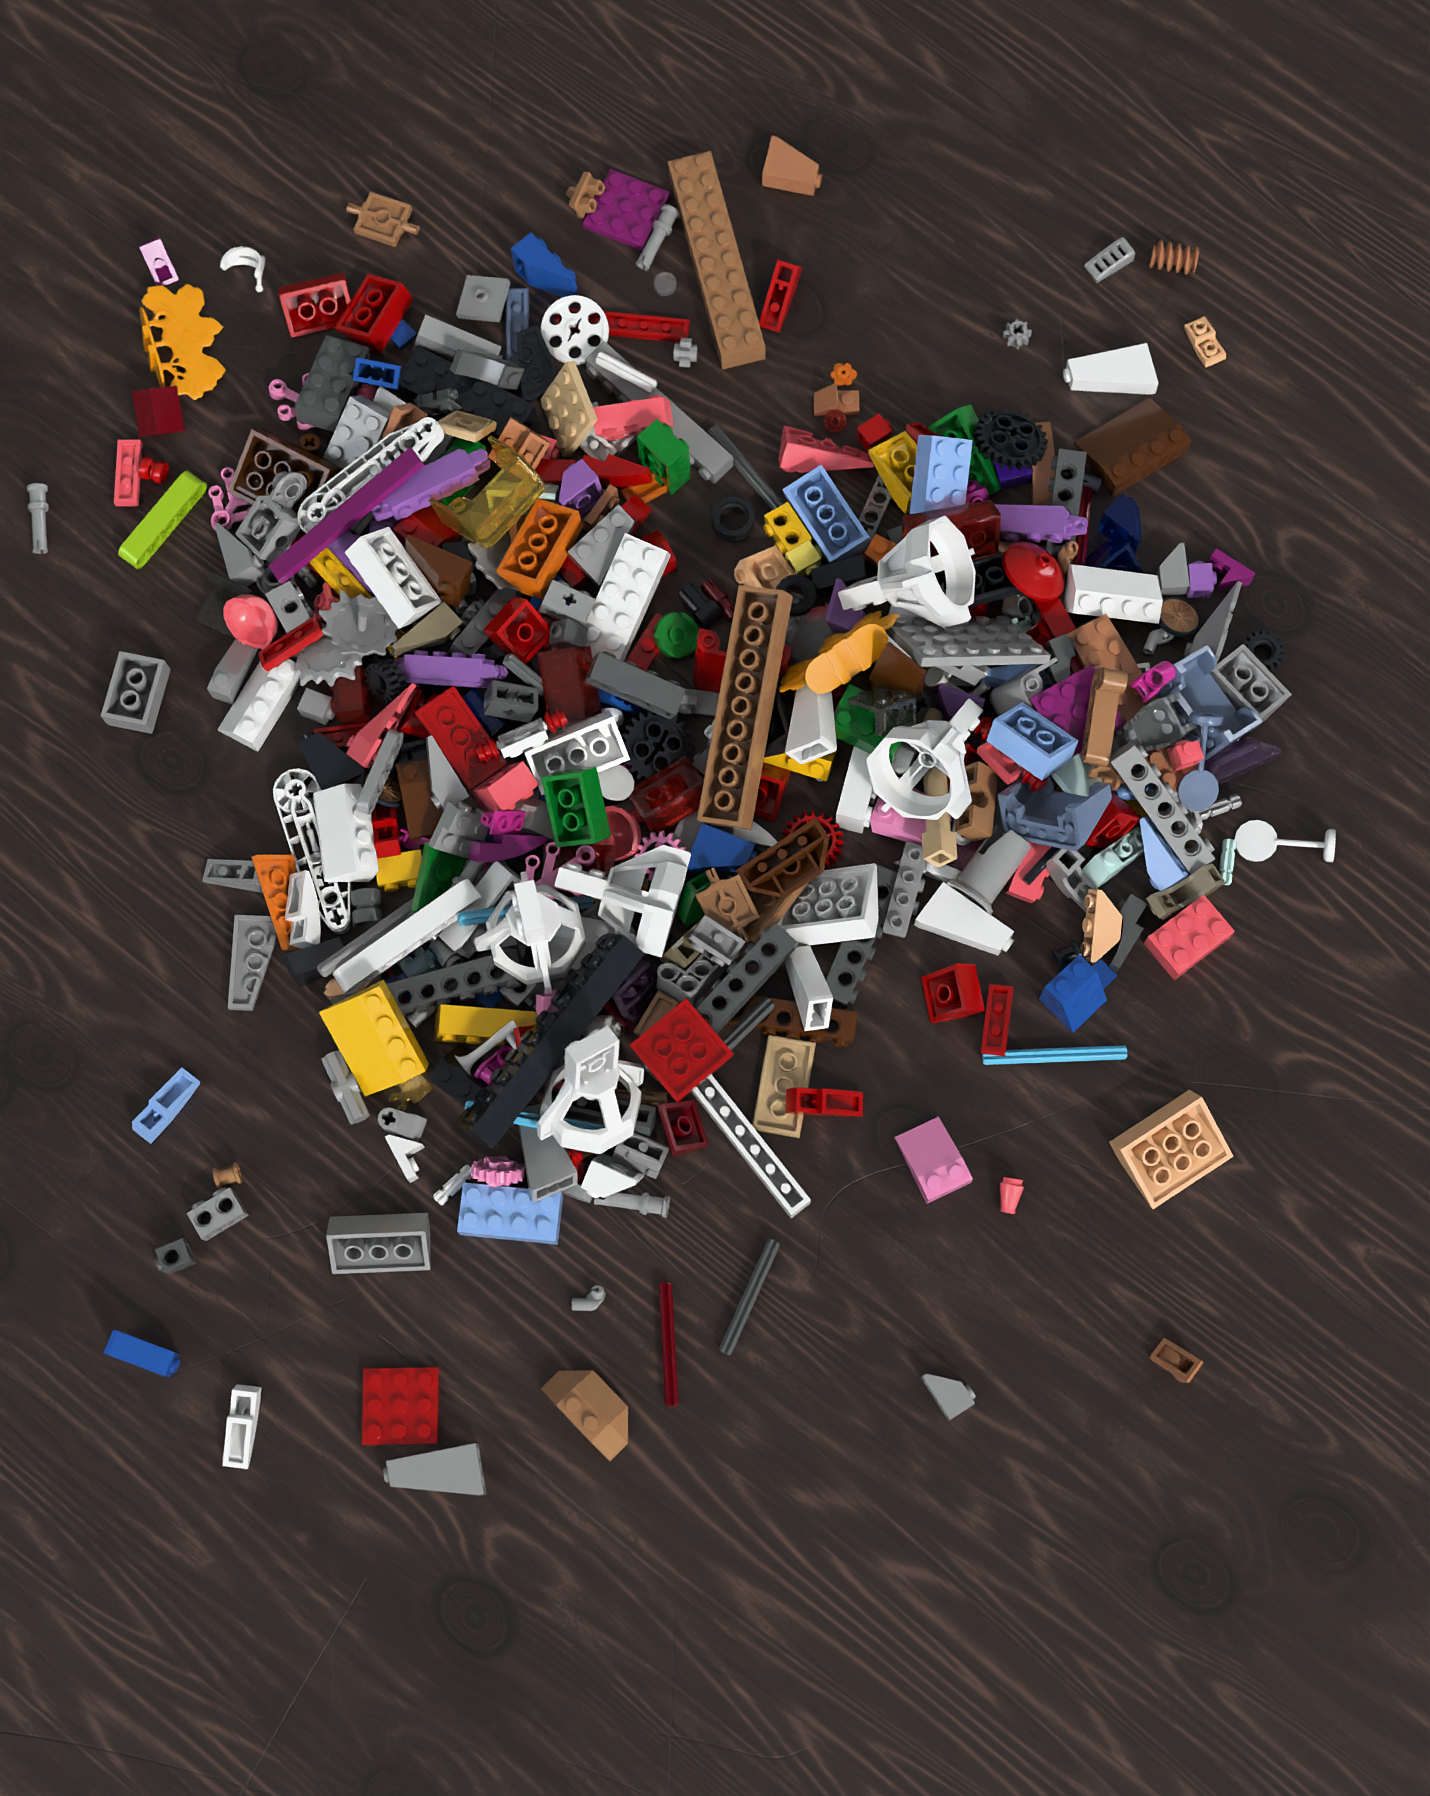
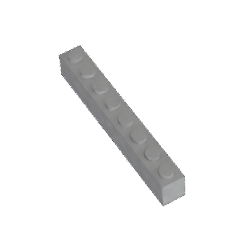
(704, 451)

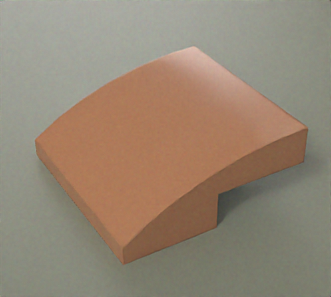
(524, 441)

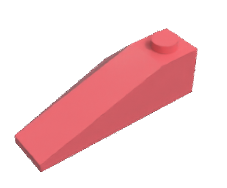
(803, 453)
(368, 741)

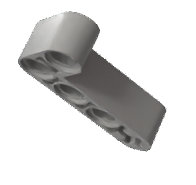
(689, 983)

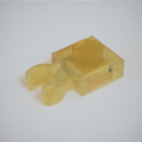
(412, 1089)

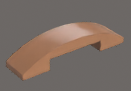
(1042, 471)

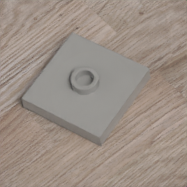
(483, 298)

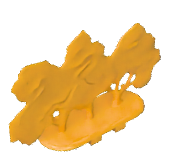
(186, 336)
(841, 656)

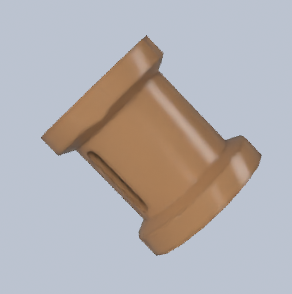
(227, 1175)

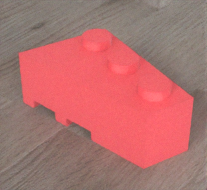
(631, 417)

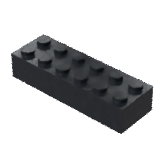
(431, 373)

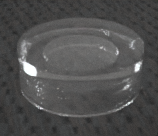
(665, 283)

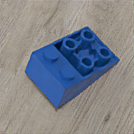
(542, 268)

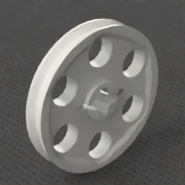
(571, 320)

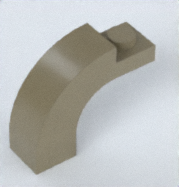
(1178, 897)

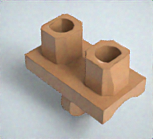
(583, 194)
(1107, 774)

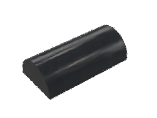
(990, 581)

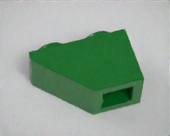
(688, 907)

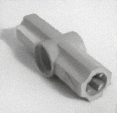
(345, 1087)

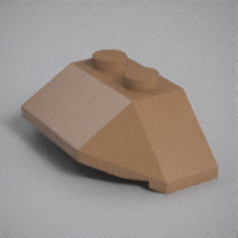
(591, 1408)

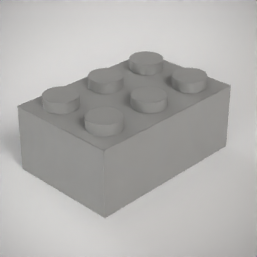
(356, 431)
(135, 692)

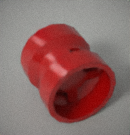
(153, 470)

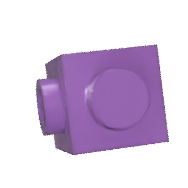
(1201, 579)

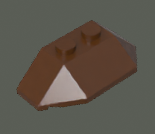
(788, 863)

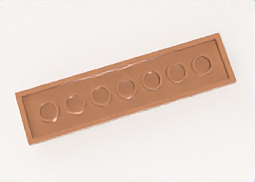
(1102, 646)

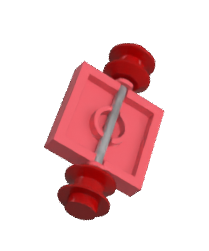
(1001, 763)

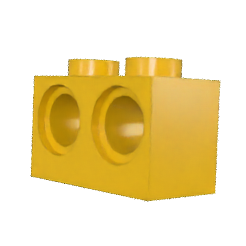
(792, 528)

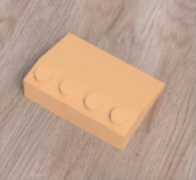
(1171, 1148)

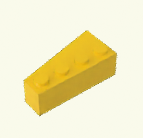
(476, 1024)

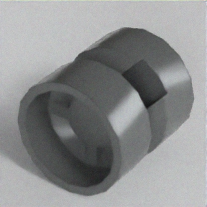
(366, 904)

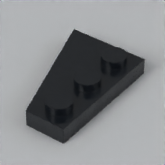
(536, 361)

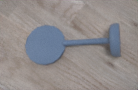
(1199, 787)

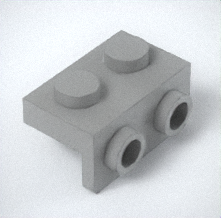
(716, 941)

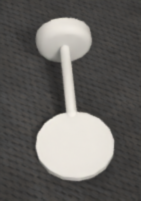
(616, 781)
(1258, 841)

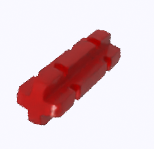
(577, 1159)

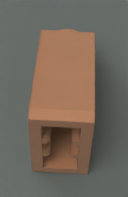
(790, 169)

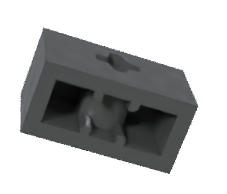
(510, 701)

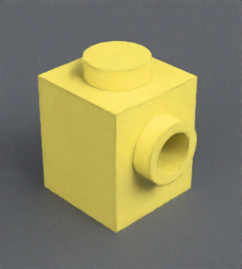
(804, 558)

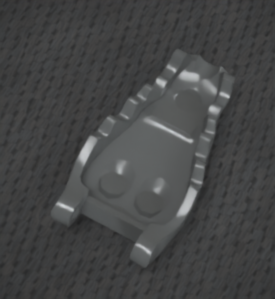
(1153, 726)

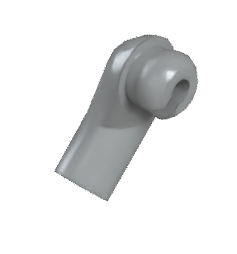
(591, 1302)

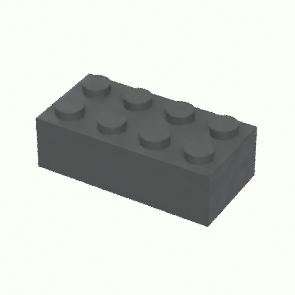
(330, 383)

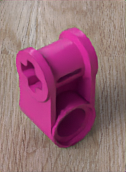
(1151, 682)
(496, 1061)

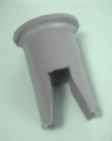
(991, 868)

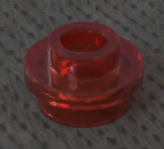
(830, 421)

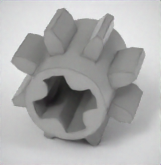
(1017, 333)
(685, 352)

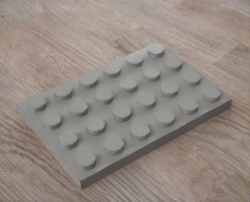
(967, 644)

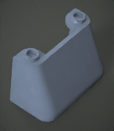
(1202, 694)
(1051, 815)

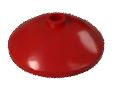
(1033, 571)

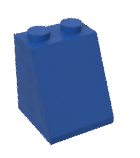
(1074, 994)

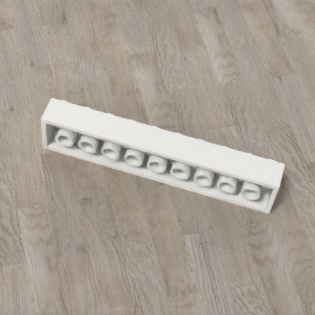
(858, 793)

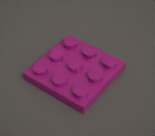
(626, 210)
(1068, 704)

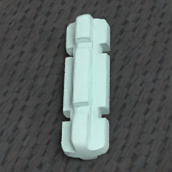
(1227, 860)

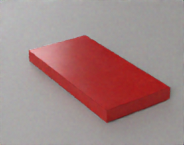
(457, 736)

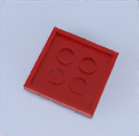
(681, 1050)
(400, 1406)

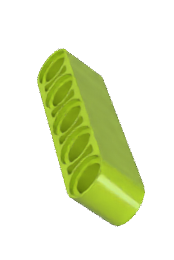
(162, 519)

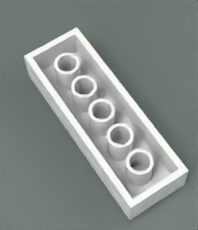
(625, 596)

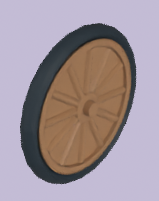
(1179, 617)
(390, 793)

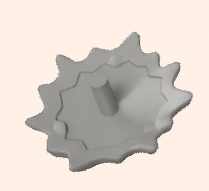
(490, 558)
(359, 625)
(325, 662)

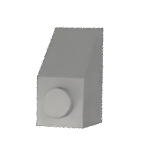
(1173, 573)
(949, 1394)

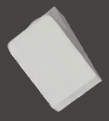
(402, 1150)

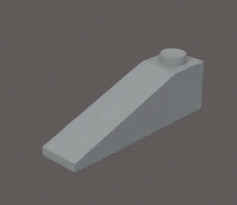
(1215, 629)

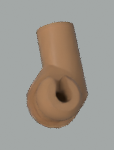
(1066, 555)

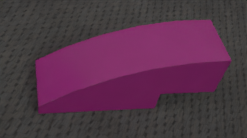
(504, 847)

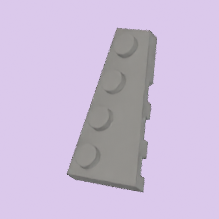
(251, 952)

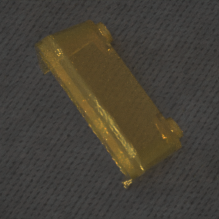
(499, 502)

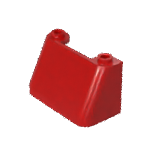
(711, 662)

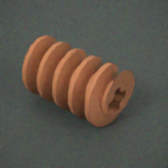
(1174, 257)

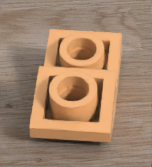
(1204, 342)

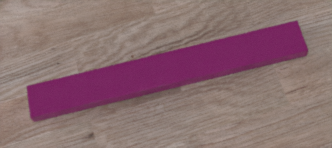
(346, 515)

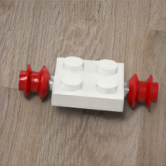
(523, 737)

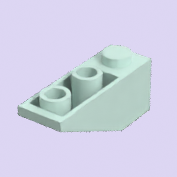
(1114, 858)

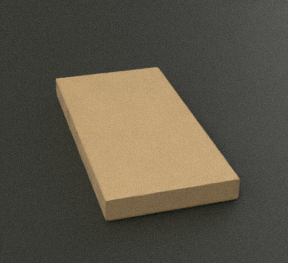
(784, 1067)

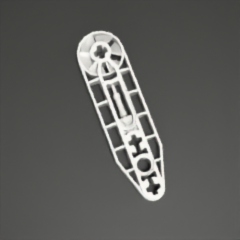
(313, 512)
(285, 800)

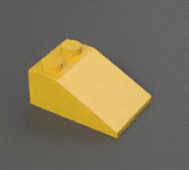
(896, 467)

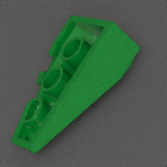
(961, 425)

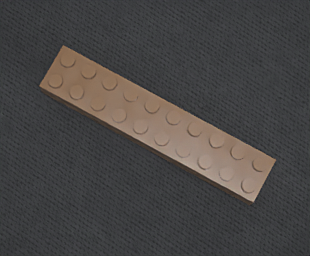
(716, 260)
(745, 707)

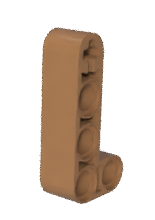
(1101, 715)

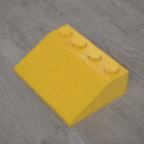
(375, 1039)

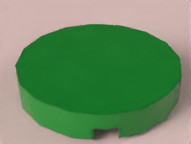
(676, 635)

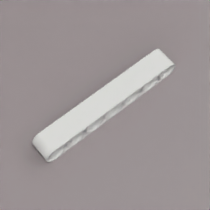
(406, 936)

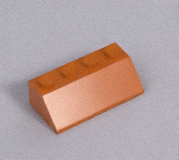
(540, 547)

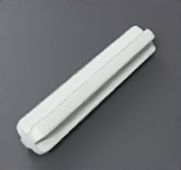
(626, 372)

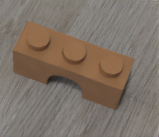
(978, 818)

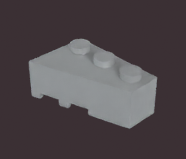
(598, 547)

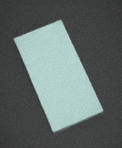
(1074, 779)

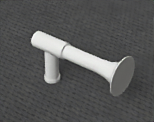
(936, 676)
(504, 1033)

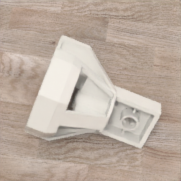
(909, 578)
(939, 746)
(623, 895)
(534, 922)
(593, 1072)

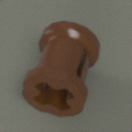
(310, 443)

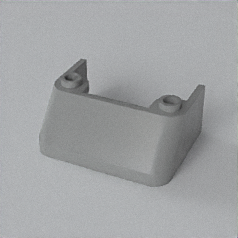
(1018, 688)

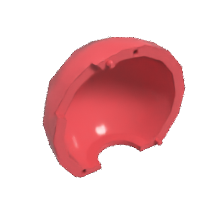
(251, 620)
(624, 832)

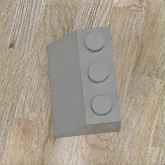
(1249, 683)

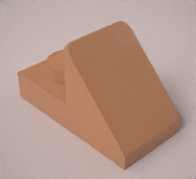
(831, 399)
(1176, 1360)

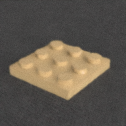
(568, 409)

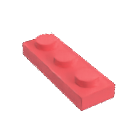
(127, 479)

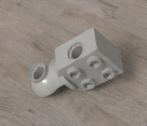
(271, 521)
(285, 600)

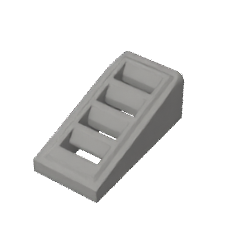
(1123, 254)

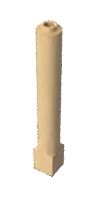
(938, 840)

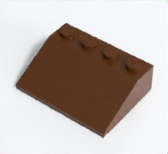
(1133, 446)
(269, 455)
(415, 795)

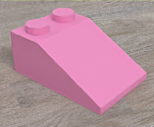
(897, 826)
(933, 1160)

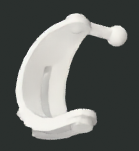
(245, 256)

